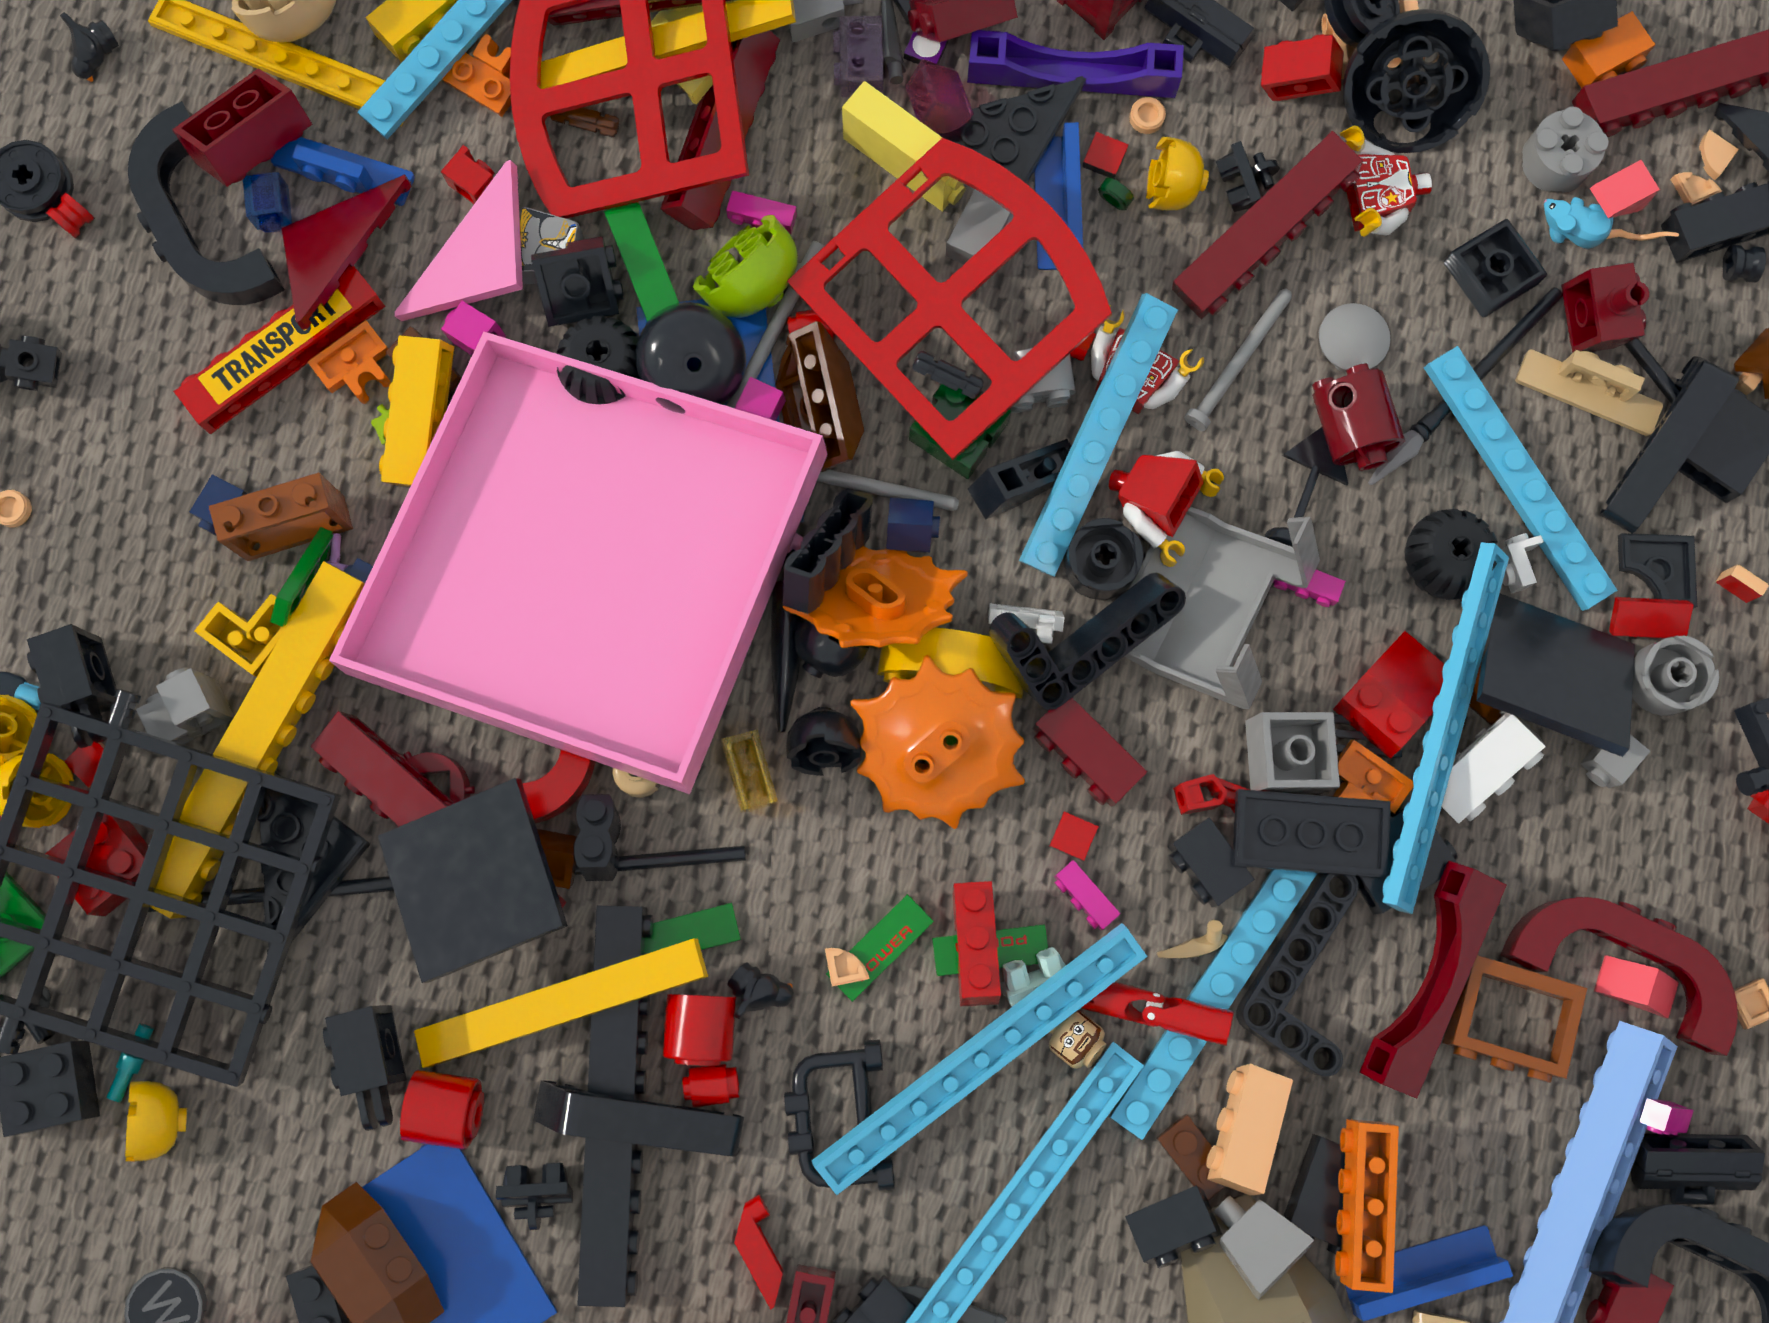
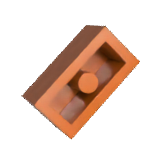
(1610, 54)

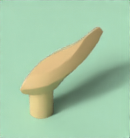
(1198, 946)

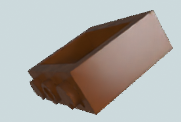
(280, 516)
(1503, 1058)

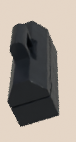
(1211, 24)
(1697, 1160)

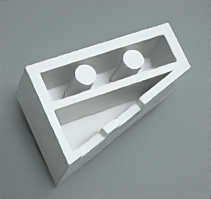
(1489, 765)

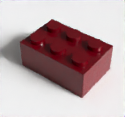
(243, 127)

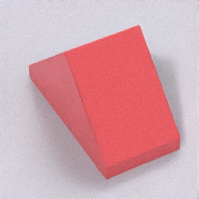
(1626, 190)
(1637, 985)

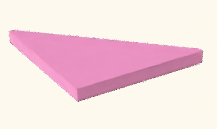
(478, 257)

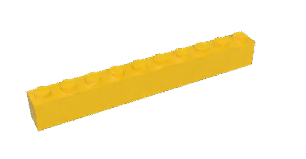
(262, 725)

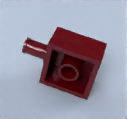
(1605, 307)

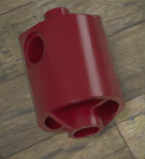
(1358, 417)

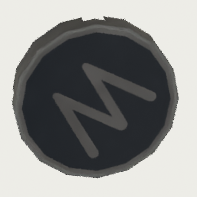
(166, 1297)

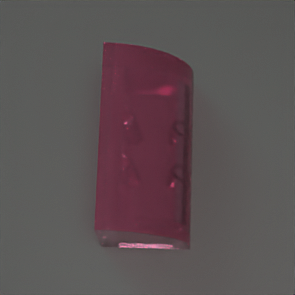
(938, 97)

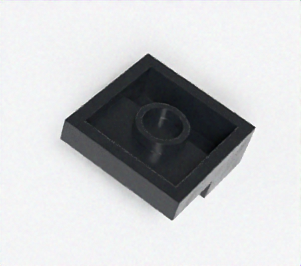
(578, 281)

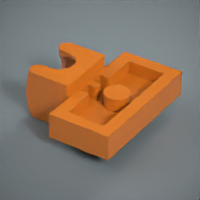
(484, 76)
(352, 361)
(1370, 777)

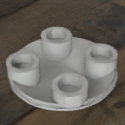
(1354, 336)

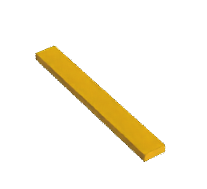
(669, 39)
(276, 58)
(561, 1003)

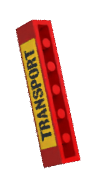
(274, 353)

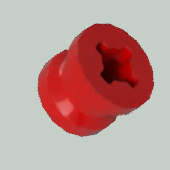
(70, 215)

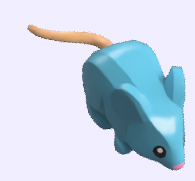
(1586, 225)

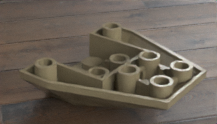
(1220, 1295)

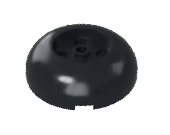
(1458, 71)

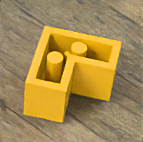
(242, 640)

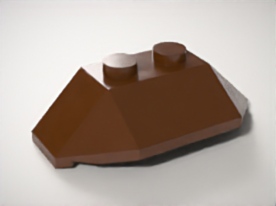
(820, 392)
(370, 1263)

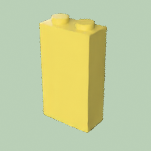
(894, 141)

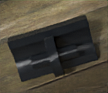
(1237, 164)
(518, 1192)

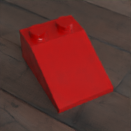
(1394, 695)

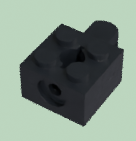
(73, 674)
(366, 1060)

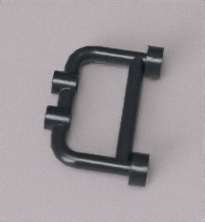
(798, 1104)

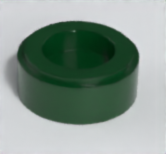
(1116, 193)

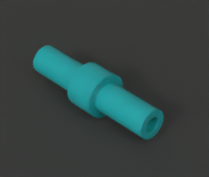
(127, 1067)

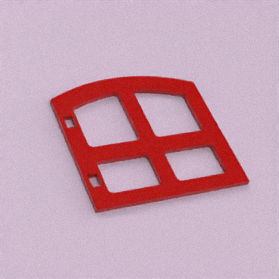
(644, 81)
(941, 303)

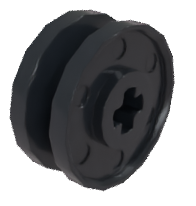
(1356, 18)
(32, 180)

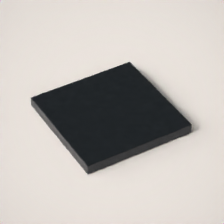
(1558, 675)
(472, 880)

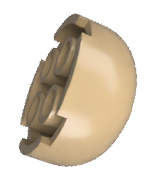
(283, 19)

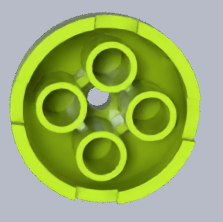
(758, 279)

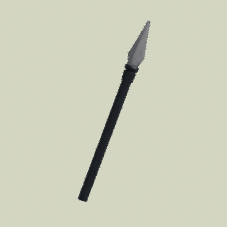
(1429, 423)

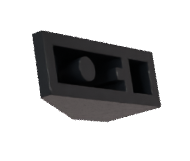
(1018, 479)

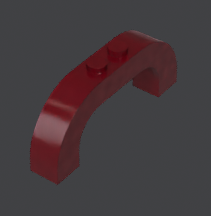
(1709, 994)

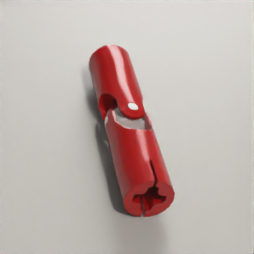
(1171, 1013)

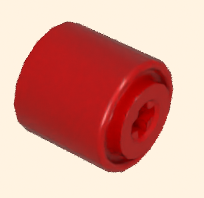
(699, 1029)
(441, 1110)

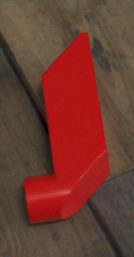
(757, 1251)

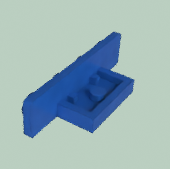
(337, 167)

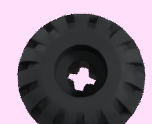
(594, 338)
(1431, 555)

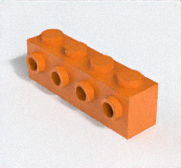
(1368, 1205)

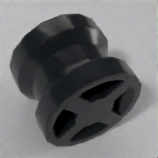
(1744, 263)

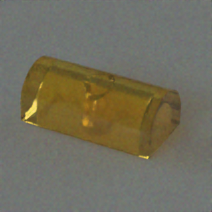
(749, 771)

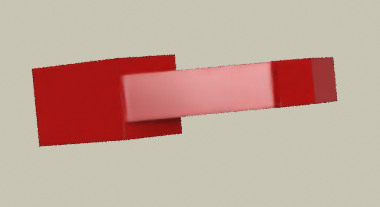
(1191, 799)

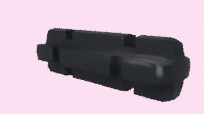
(948, 374)

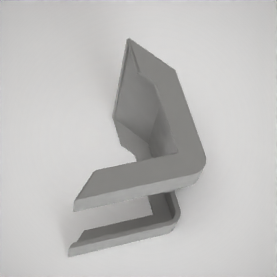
(1225, 584)

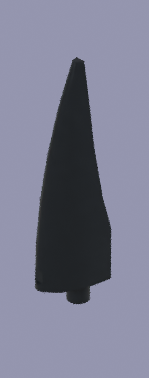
(783, 656)

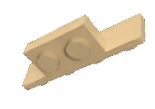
(1592, 387)

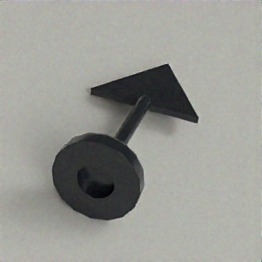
(1315, 455)

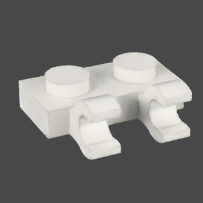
(1041, 621)

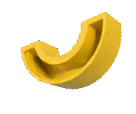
(952, 653)

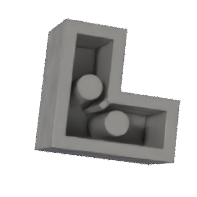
(185, 707)

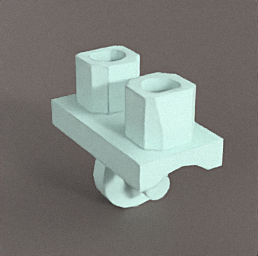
(1020, 983)

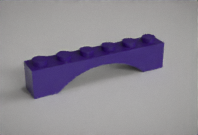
(1137, 70)

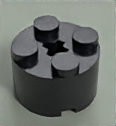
(1116, 544)

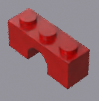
(976, 944)

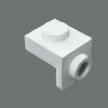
(1519, 571)

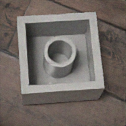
(1292, 752)

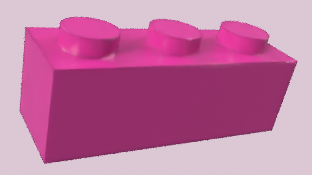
(751, 209)
(1322, 587)
(1086, 896)
(1666, 1117)

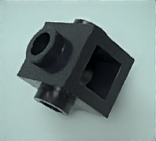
(43, 370)

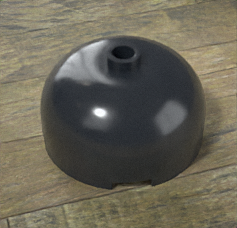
(689, 332)

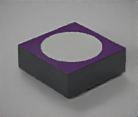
(924, 48)

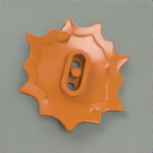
(885, 599)
(912, 725)

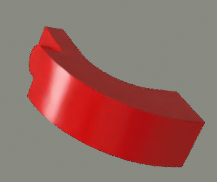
(559, 787)

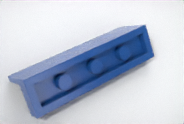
(1060, 185)
(1434, 1272)

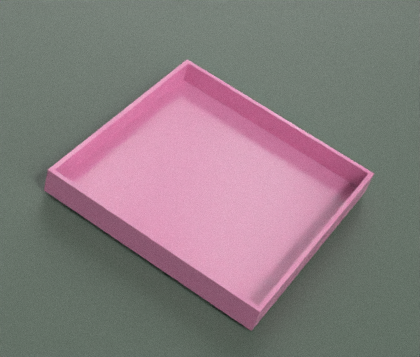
(583, 562)

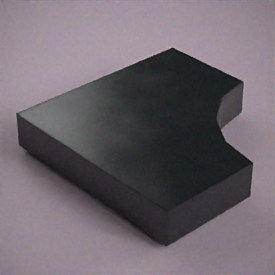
(1662, 563)

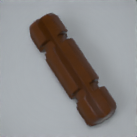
(589, 120)

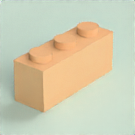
(1249, 1129)

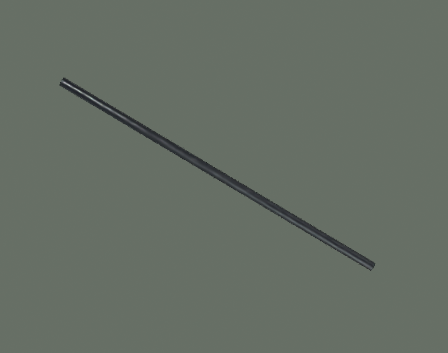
(626, 863)

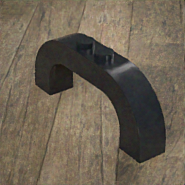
(149, 174)
(1633, 1238)

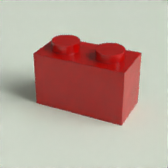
(1302, 68)

